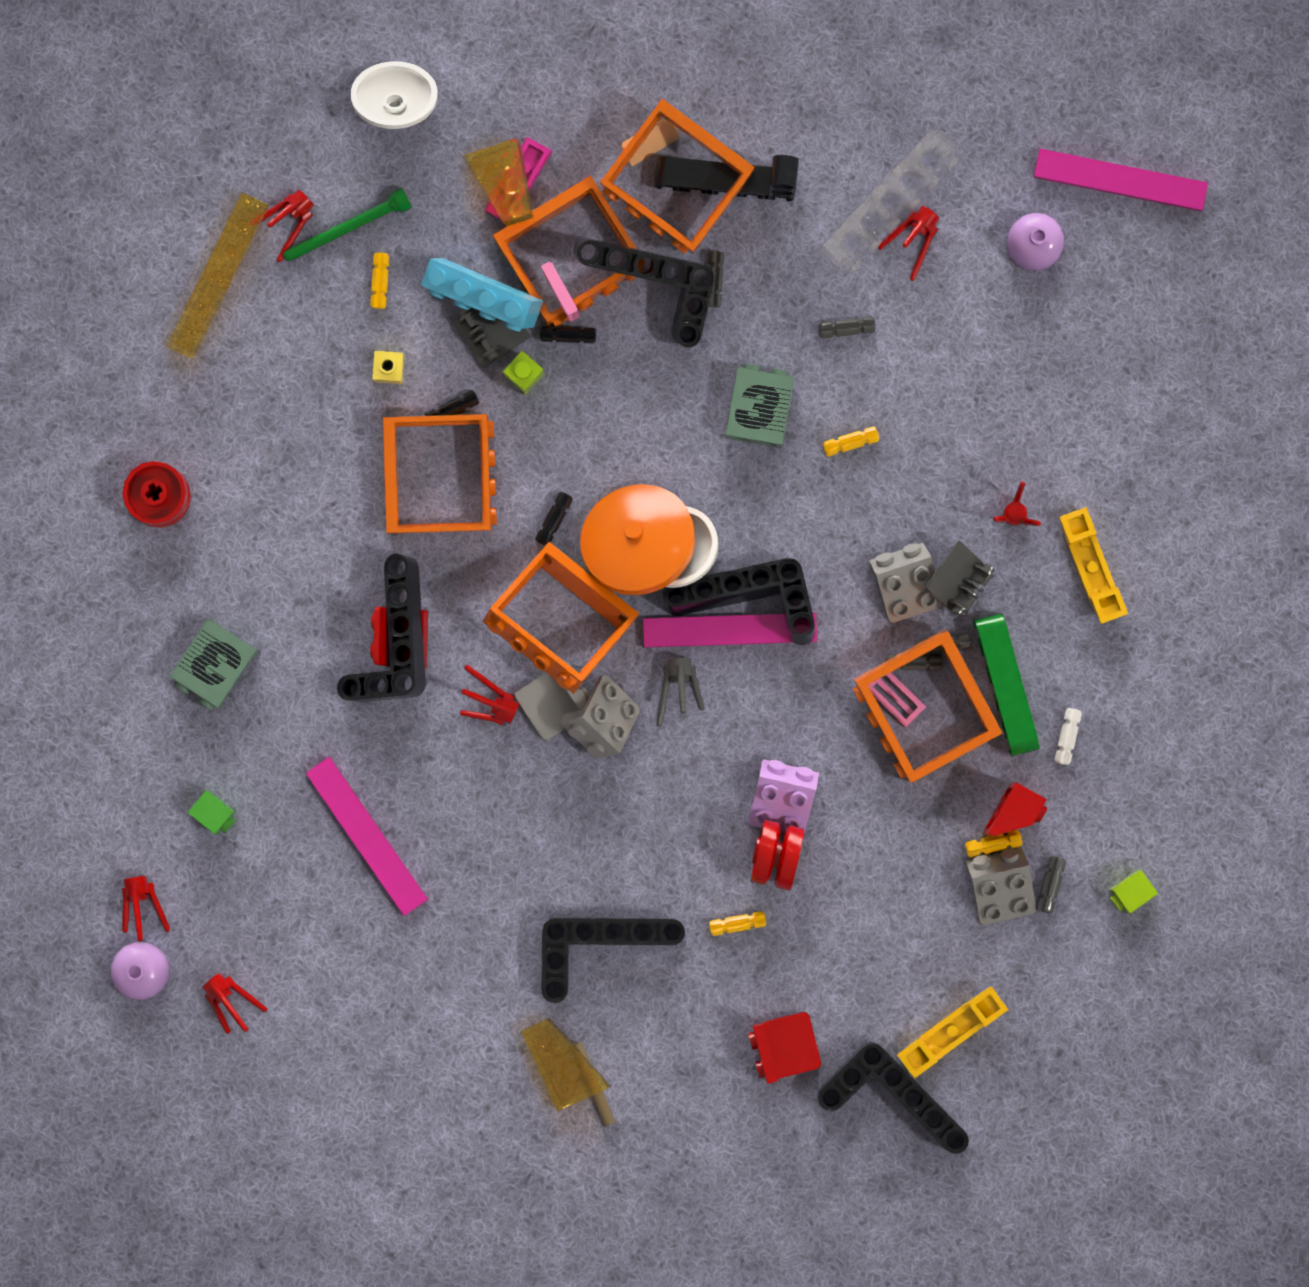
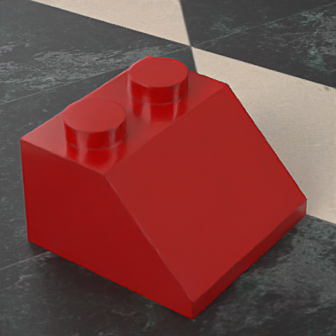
(1016, 810)

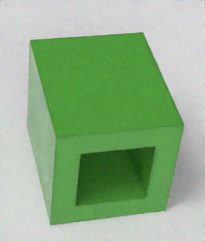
(213, 813)

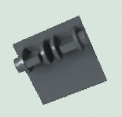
(487, 337)
(958, 578)

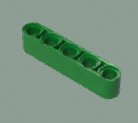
(1007, 684)

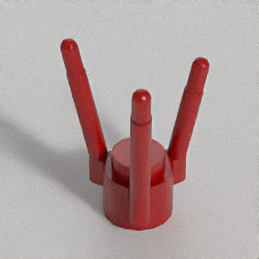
(296, 206)
(922, 223)
(1016, 512)
(502, 708)
(135, 891)
(219, 990)

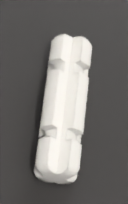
(1068, 736)

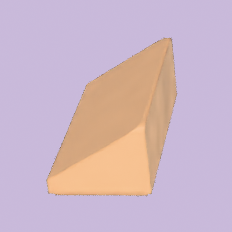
(660, 137)

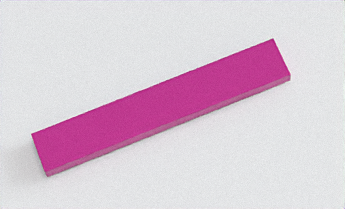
(1120, 180)
(719, 630)
(366, 836)

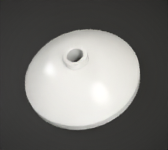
(394, 95)
(704, 552)

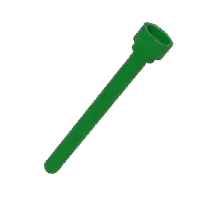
(396, 202)

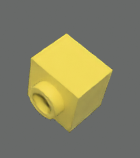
(393, 376)

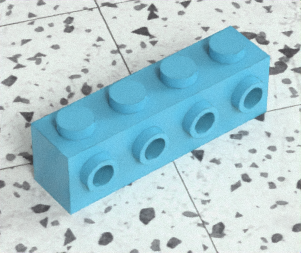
(482, 293)

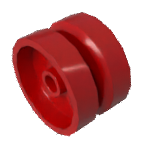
(145, 482)
(778, 855)

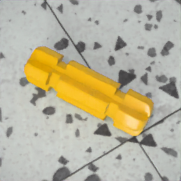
(379, 280)
(851, 441)
(993, 844)
(737, 923)

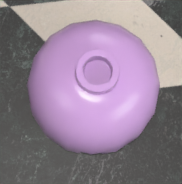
(1035, 241)
(140, 970)

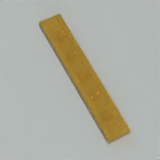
(217, 275)

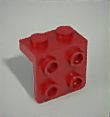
(379, 648)
(785, 1046)

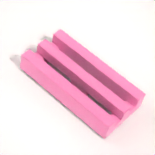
(560, 291)
(912, 714)

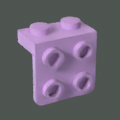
(783, 795)

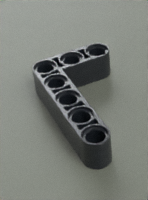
(717, 177)
(657, 273)
(750, 591)
(397, 640)
(598, 938)
(898, 1090)

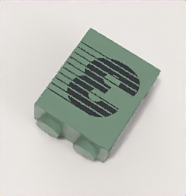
(759, 406)
(212, 664)

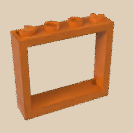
(704, 139)
(544, 213)
(487, 458)
(584, 587)
(968, 684)

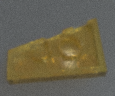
(504, 179)
(562, 1065)

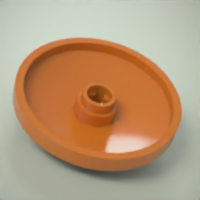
(638, 539)

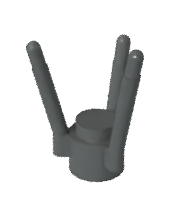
(679, 670)

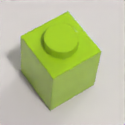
(523, 372)
(1132, 892)

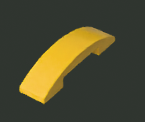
(1092, 566)
(952, 1031)

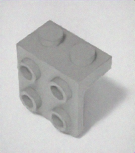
(903, 581)
(547, 702)
(604, 719)
(1002, 885)

